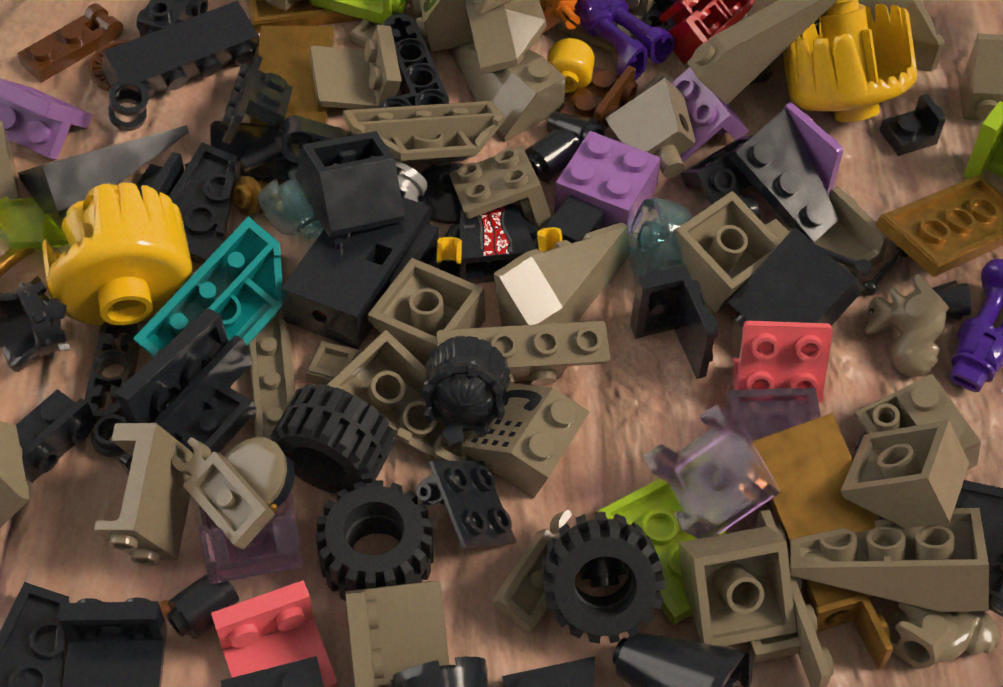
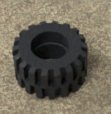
(333, 438)
(369, 512)
(609, 613)

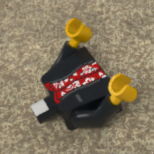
(492, 241)

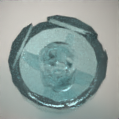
(289, 209)
(656, 240)

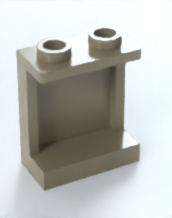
(851, 235)
(154, 495)

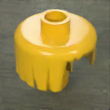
(852, 61)
(128, 258)

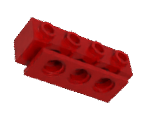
(701, 25)

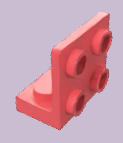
(783, 356)
(272, 632)

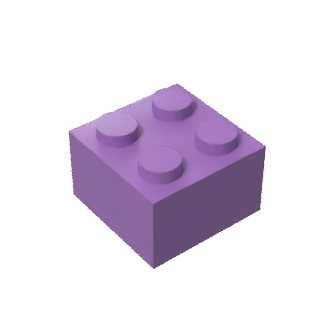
(609, 178)

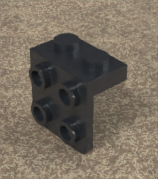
(675, 301)
(113, 643)

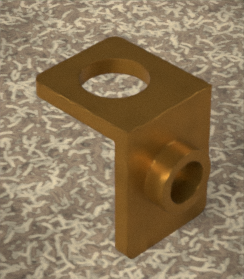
(870, 625)

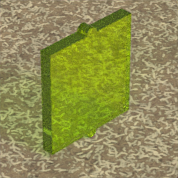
(27, 226)

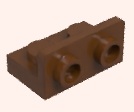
(603, 95)

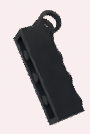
(174, 57)

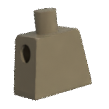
(656, 124)

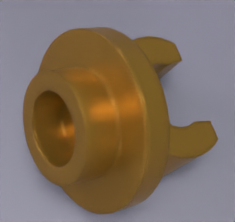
(246, 194)

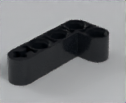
(418, 72)

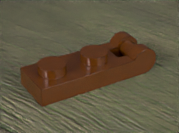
(70, 43)

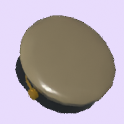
(264, 469)

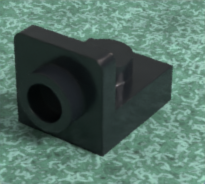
(915, 128)

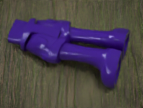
(602, 19)
(979, 343)

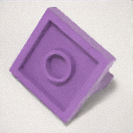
(38, 118)

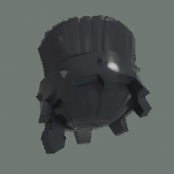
(30, 324)
(465, 387)

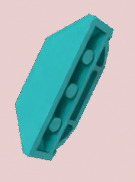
(236, 281)

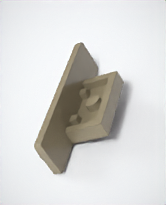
(542, 350)
(814, 659)

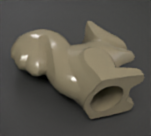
(918, 319)
(939, 636)

